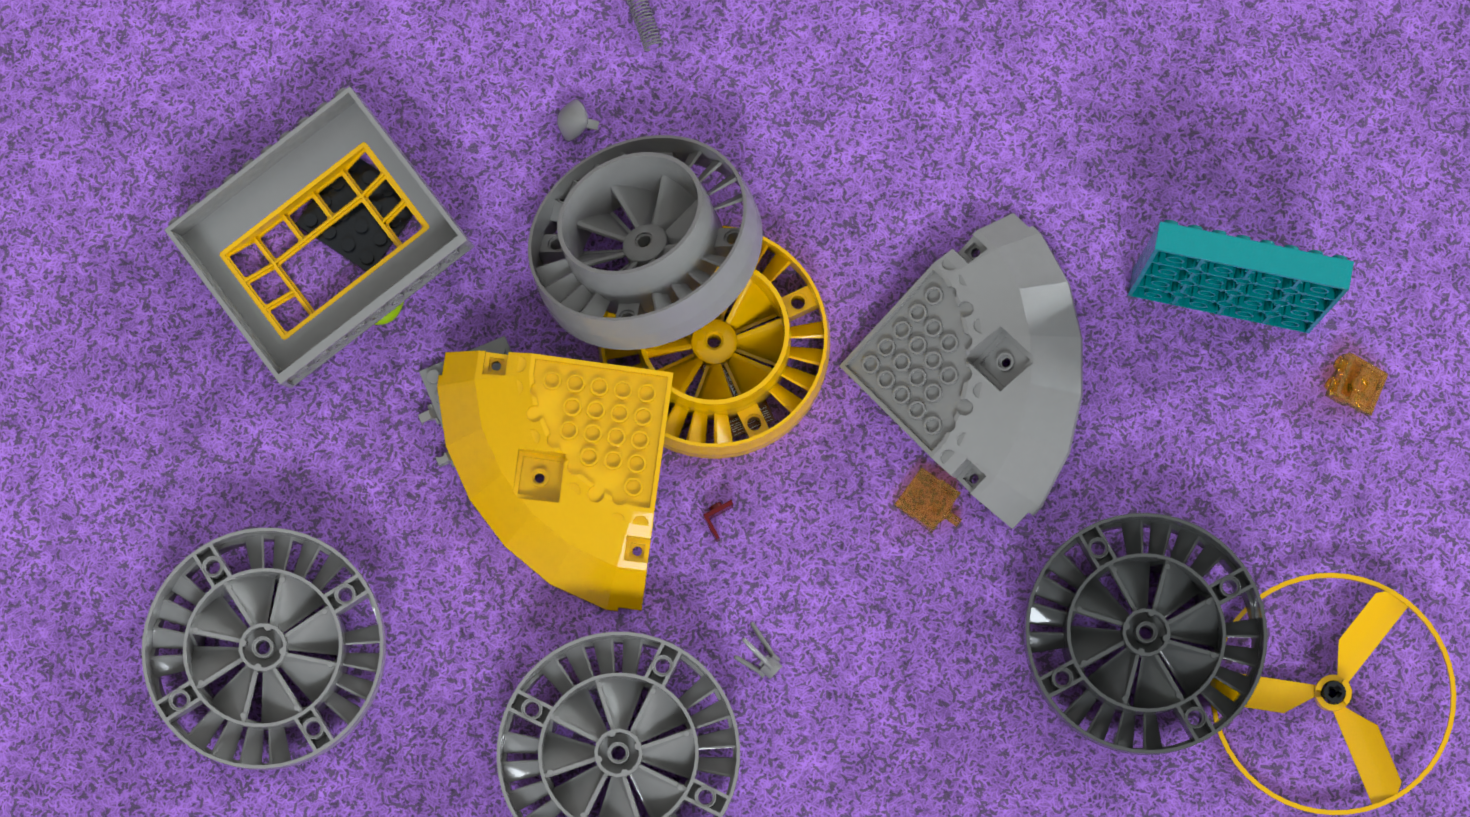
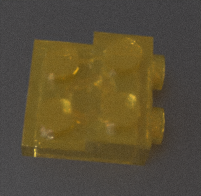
(1355, 383)

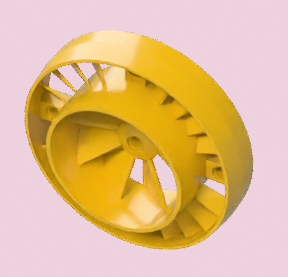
(751, 379)

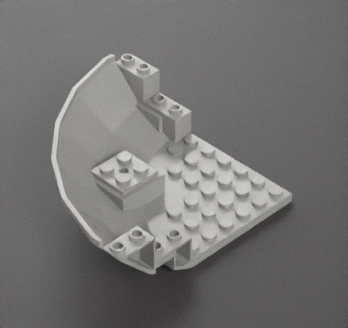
(943, 374)

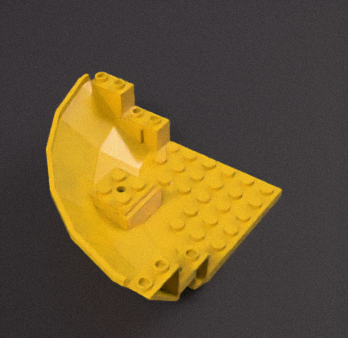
(593, 439)

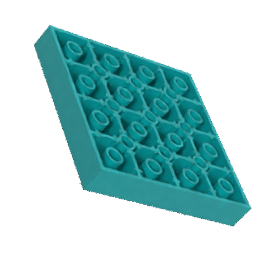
(1239, 276)

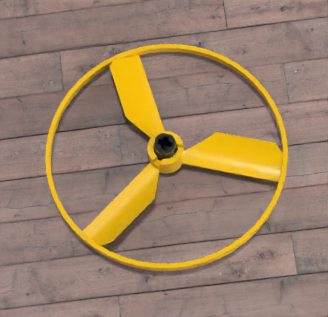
(1360, 734)

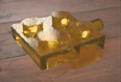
(928, 501)

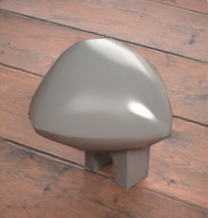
(573, 120)

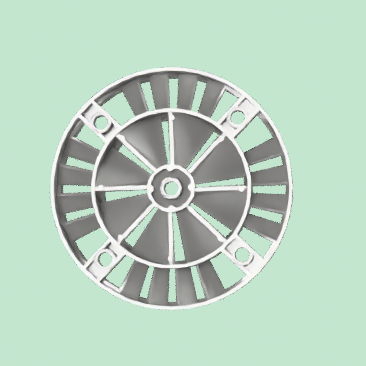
(671, 252)
(253, 596)
(619, 698)

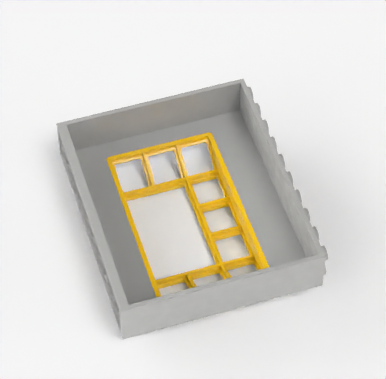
(279, 185)

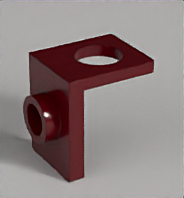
(714, 511)

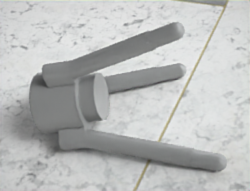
(768, 664)

